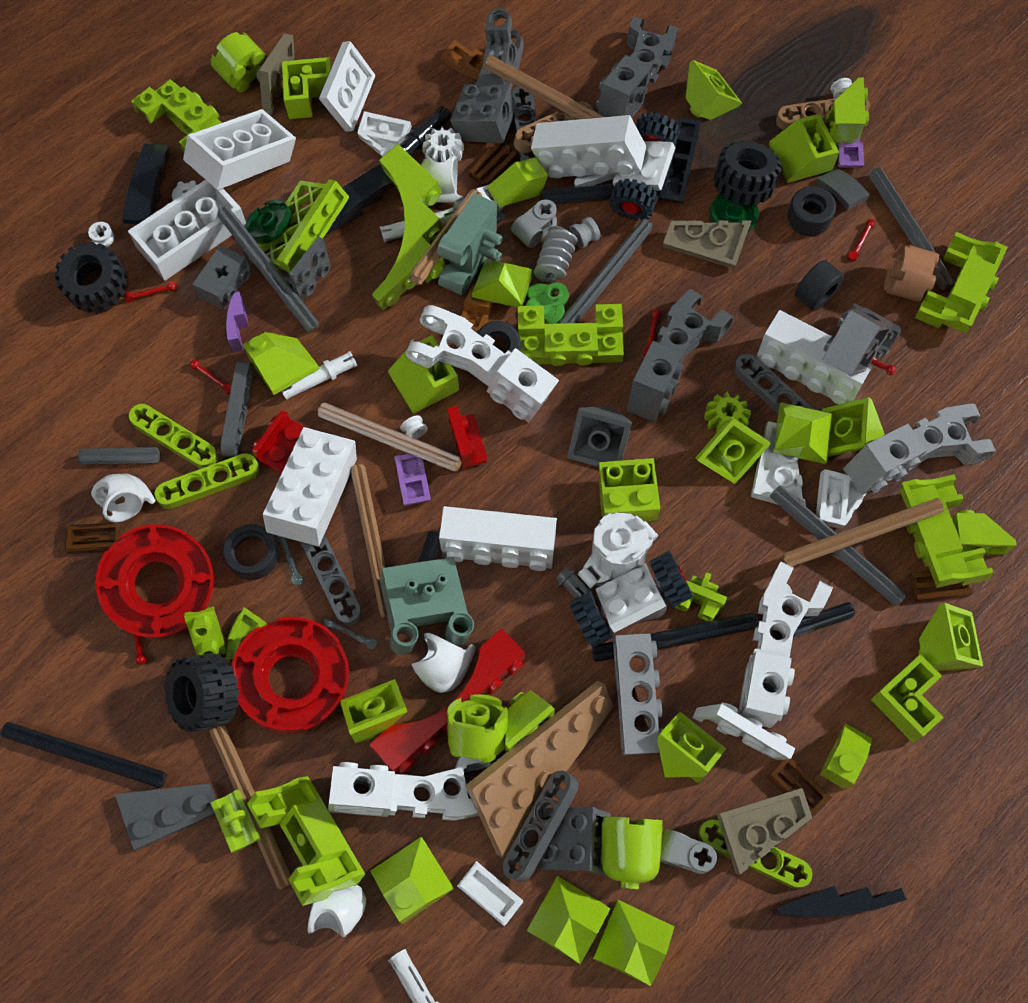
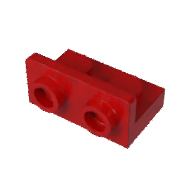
(467, 438)
(277, 442)

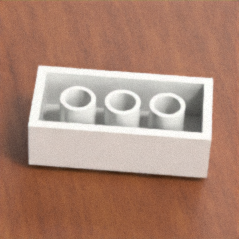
(589, 146)
(239, 148)
(184, 229)
(798, 354)
(310, 486)
(498, 538)

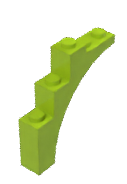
(422, 225)

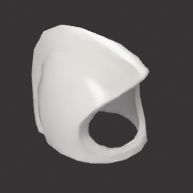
(446, 175)
(113, 487)
(444, 664)
(339, 911)

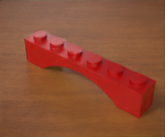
(404, 742)

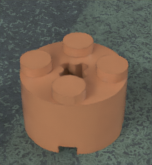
(911, 272)

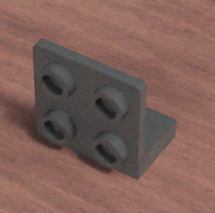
(309, 269)
(575, 842)

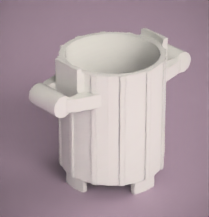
(617, 548)

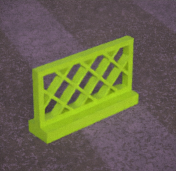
(316, 221)

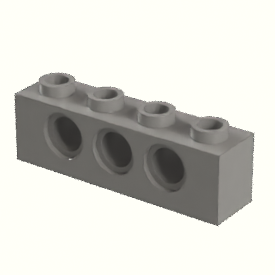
(625, 648)

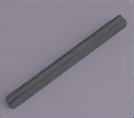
(908, 223)
(268, 269)
(607, 273)
(847, 555)

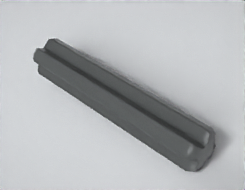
(119, 455)

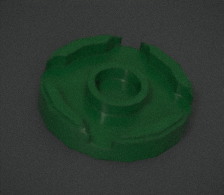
(726, 210)
(269, 222)

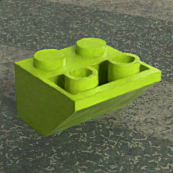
(848, 114)
(805, 149)
(422, 385)
(629, 488)

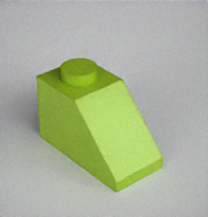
(519, 182)
(980, 531)
(847, 757)

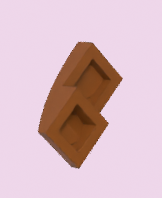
(463, 59)
(476, 310)

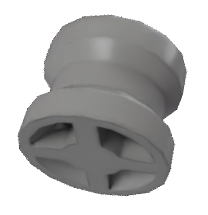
(585, 232)

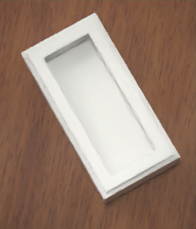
(490, 893)

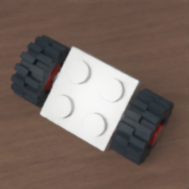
(636, 192)
(630, 598)

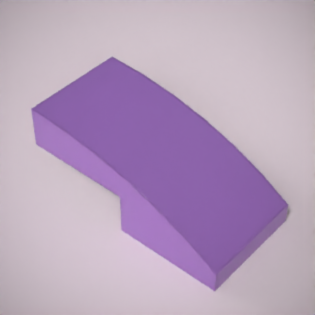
(850, 155)
(235, 320)
(412, 479)

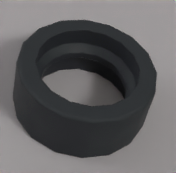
(243, 533)

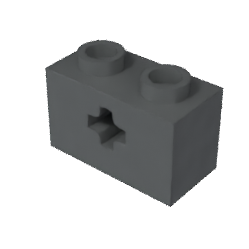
(221, 277)

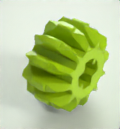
(725, 405)

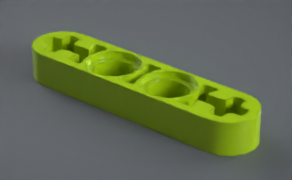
(175, 434)
(208, 485)
(786, 878)

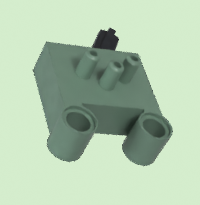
(470, 243)
(424, 596)

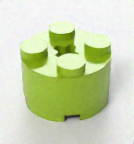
(238, 60)
(477, 727)

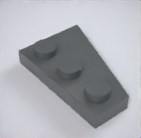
(164, 812)

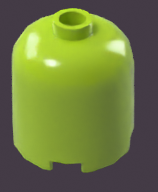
(630, 850)

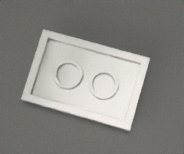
(347, 86)

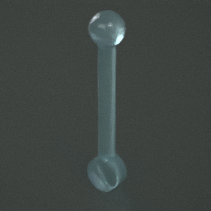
(296, 578)
(370, 643)

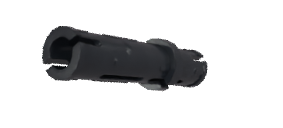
(417, 137)

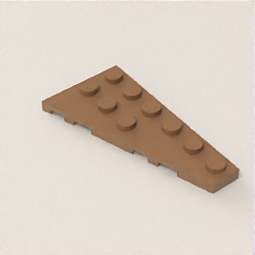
(514, 782)

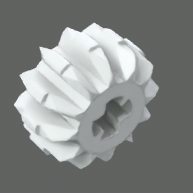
(442, 145)

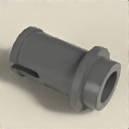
(571, 583)

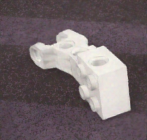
(510, 376)
(771, 660)
(395, 792)

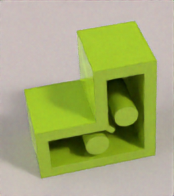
(303, 82)
(903, 699)

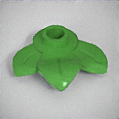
(541, 294)

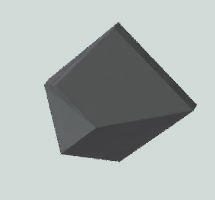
(599, 435)

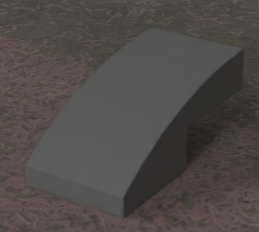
(843, 187)

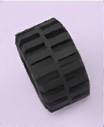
(747, 172)
(81, 262)
(201, 692)

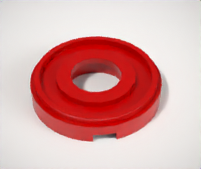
(131, 553)
(285, 639)

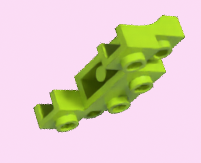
(181, 107)
(968, 296)
(572, 341)
(937, 536)
(314, 837)

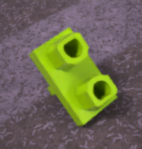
(705, 595)
(205, 632)
(235, 821)

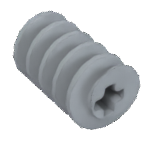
(555, 255)

